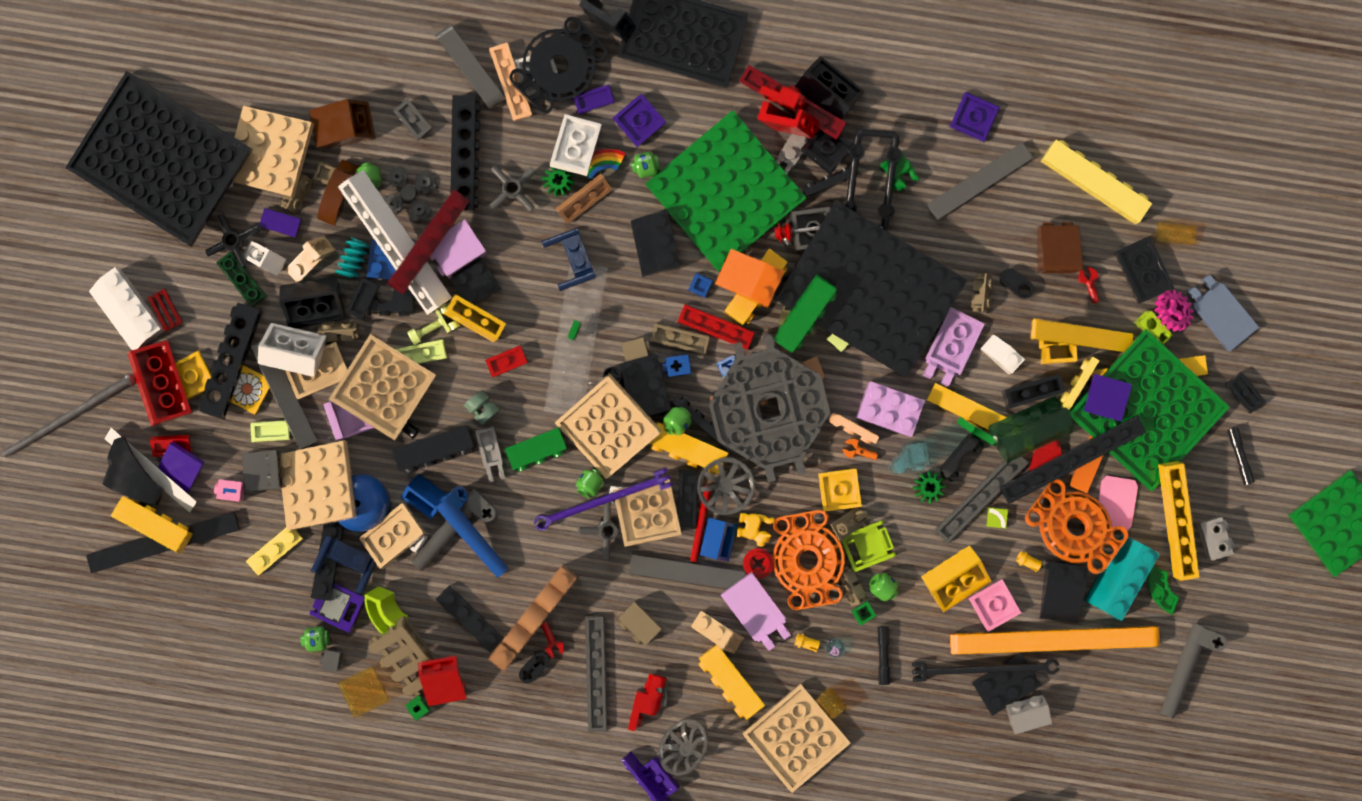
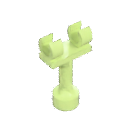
(415, 335)

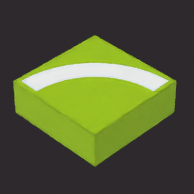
(997, 517)

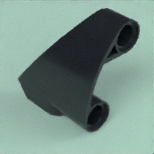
(128, 476)

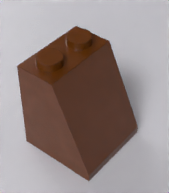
(342, 123)
(1058, 248)

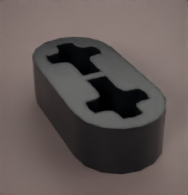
(537, 670)

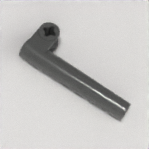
(475, 504)
(1197, 638)

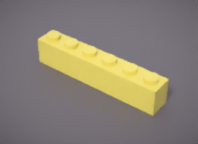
(1096, 182)

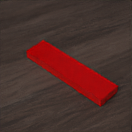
(715, 326)

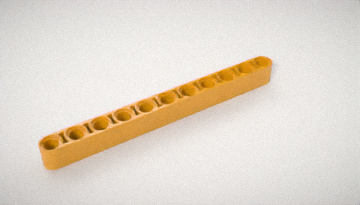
(1055, 640)

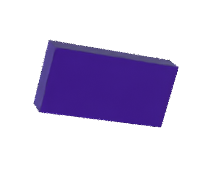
(594, 99)
(280, 222)

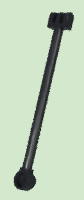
(923, 671)

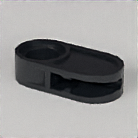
(1013, 280)

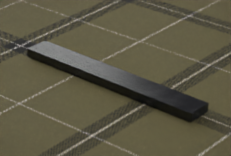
(1072, 459)
(148, 547)

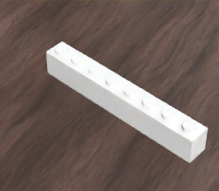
(392, 238)

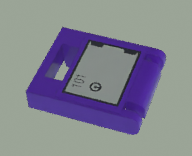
(336, 609)

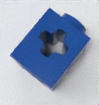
(683, 360)

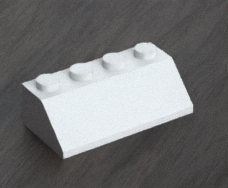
(126, 309)

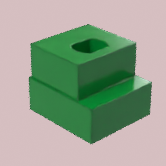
(870, 614)
(423, 705)

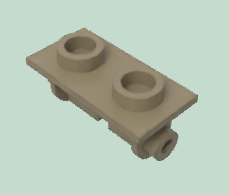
(295, 203)
(983, 300)
(346, 329)
(849, 523)
(853, 594)

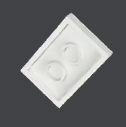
(575, 145)

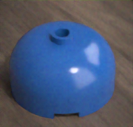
(374, 503)

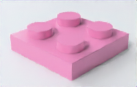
(994, 605)

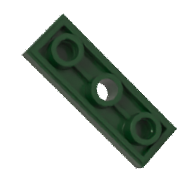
(248, 288)

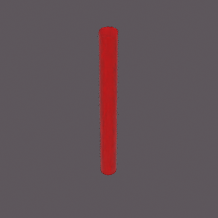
(700, 528)

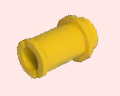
(1028, 561)
(806, 642)

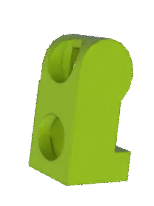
(1149, 321)

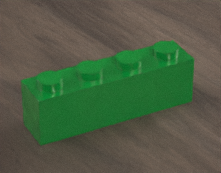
(805, 313)

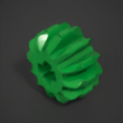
(565, 182)
(927, 494)

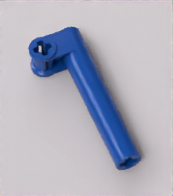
(450, 507)

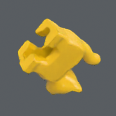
(752, 527)

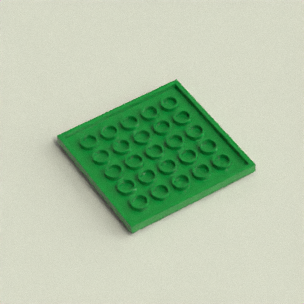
(725, 190)
(1168, 401)

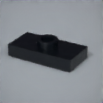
(1245, 392)

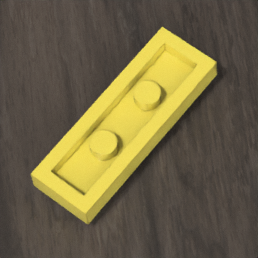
(1078, 382)
(274, 550)

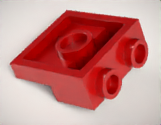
(787, 97)

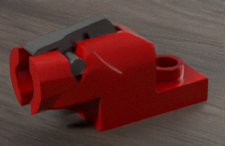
(650, 700)

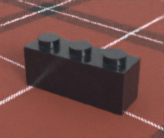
(1033, 391)

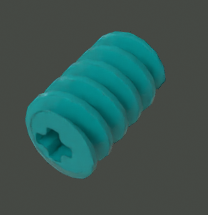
(352, 258)

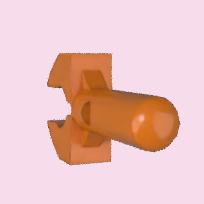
(858, 450)

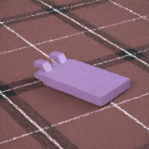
(952, 345)
(756, 610)

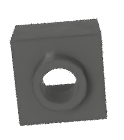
(331, 659)

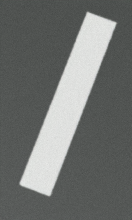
(158, 476)

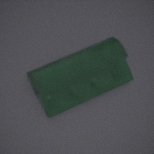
(1031, 429)

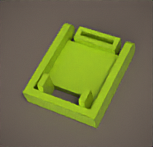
(871, 546)

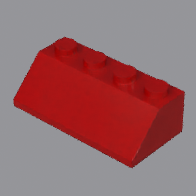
(159, 383)

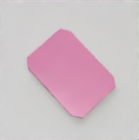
(1119, 500)

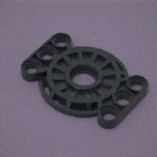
(550, 83)

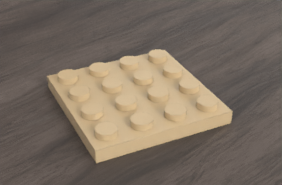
(277, 151)
(382, 387)
(608, 426)
(317, 485)
(796, 738)

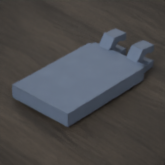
(1222, 313)

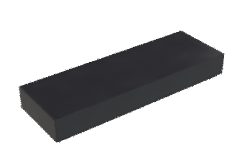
(688, 498)

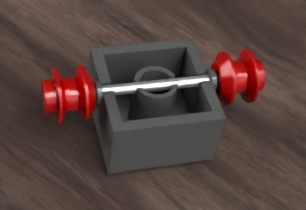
(804, 227)

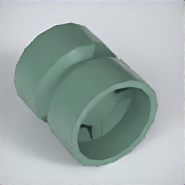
(476, 403)

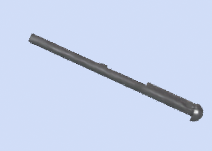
(128, 379)

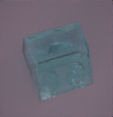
(910, 456)

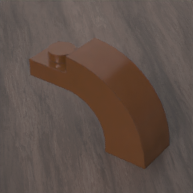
(333, 199)

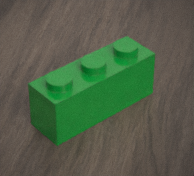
(536, 449)

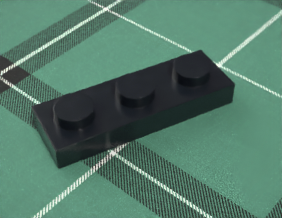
(829, 181)

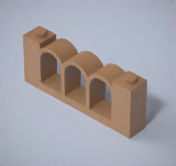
(533, 617)

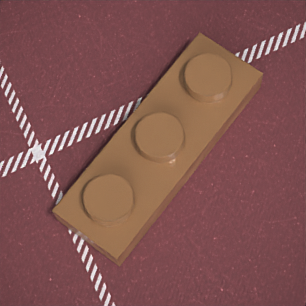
(584, 198)

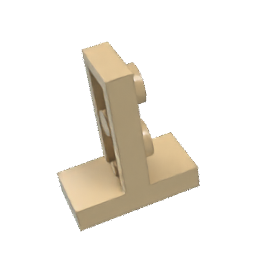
(309, 258)
(717, 632)

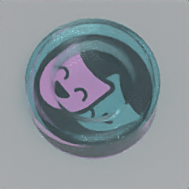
(835, 648)

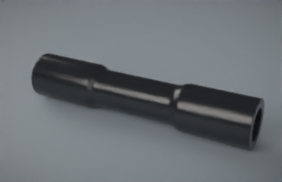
(1244, 467)
(883, 642)

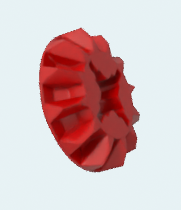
(758, 553)

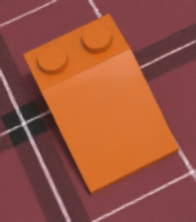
(749, 278)

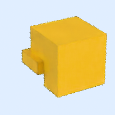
(1057, 352)

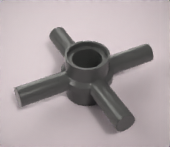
(518, 194)
(599, 531)

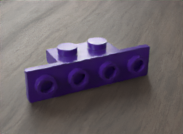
(651, 777)

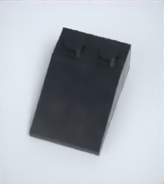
(1063, 591)

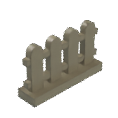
(411, 644)

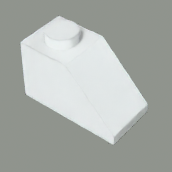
(264, 258)
(1002, 354)

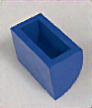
(423, 495)
(718, 539)

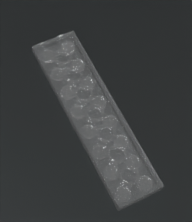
(574, 358)

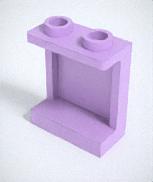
(457, 249)
(344, 423)

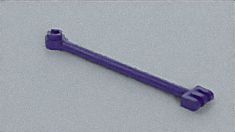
(658, 480)

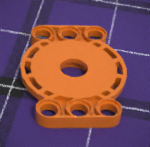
(1086, 510)
(808, 580)

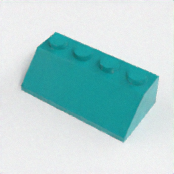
(1122, 579)

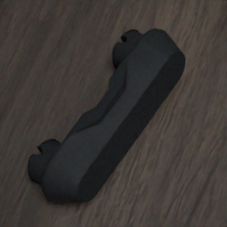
(949, 467)

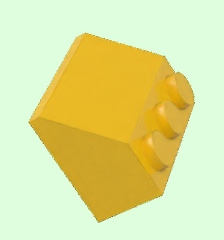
(956, 578)

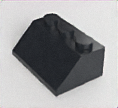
(829, 88)
(655, 244)
(312, 302)

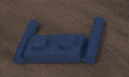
(577, 257)
(348, 557)

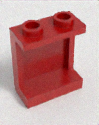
(804, 124)
(441, 681)

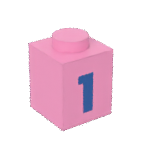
(229, 490)

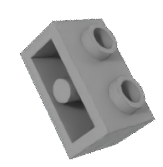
(1215, 538)
(1028, 714)

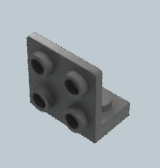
(261, 470)

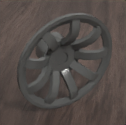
(725, 486)
(687, 750)

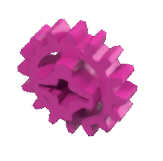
(1174, 310)

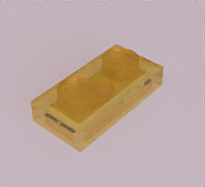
(1175, 233)

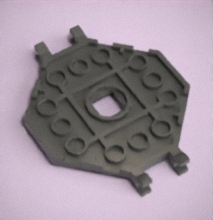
(777, 438)

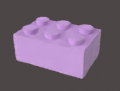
(890, 409)

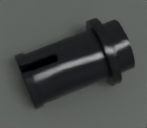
(410, 430)

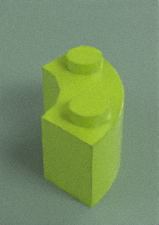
(383, 609)

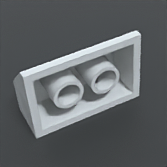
(291, 349)

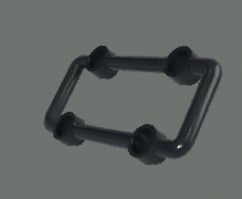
(893, 154)

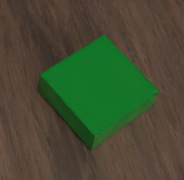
(574, 330)

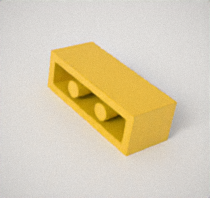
(474, 318)

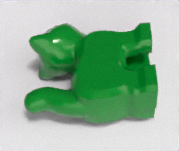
(902, 167)

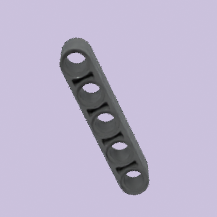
(470, 67)

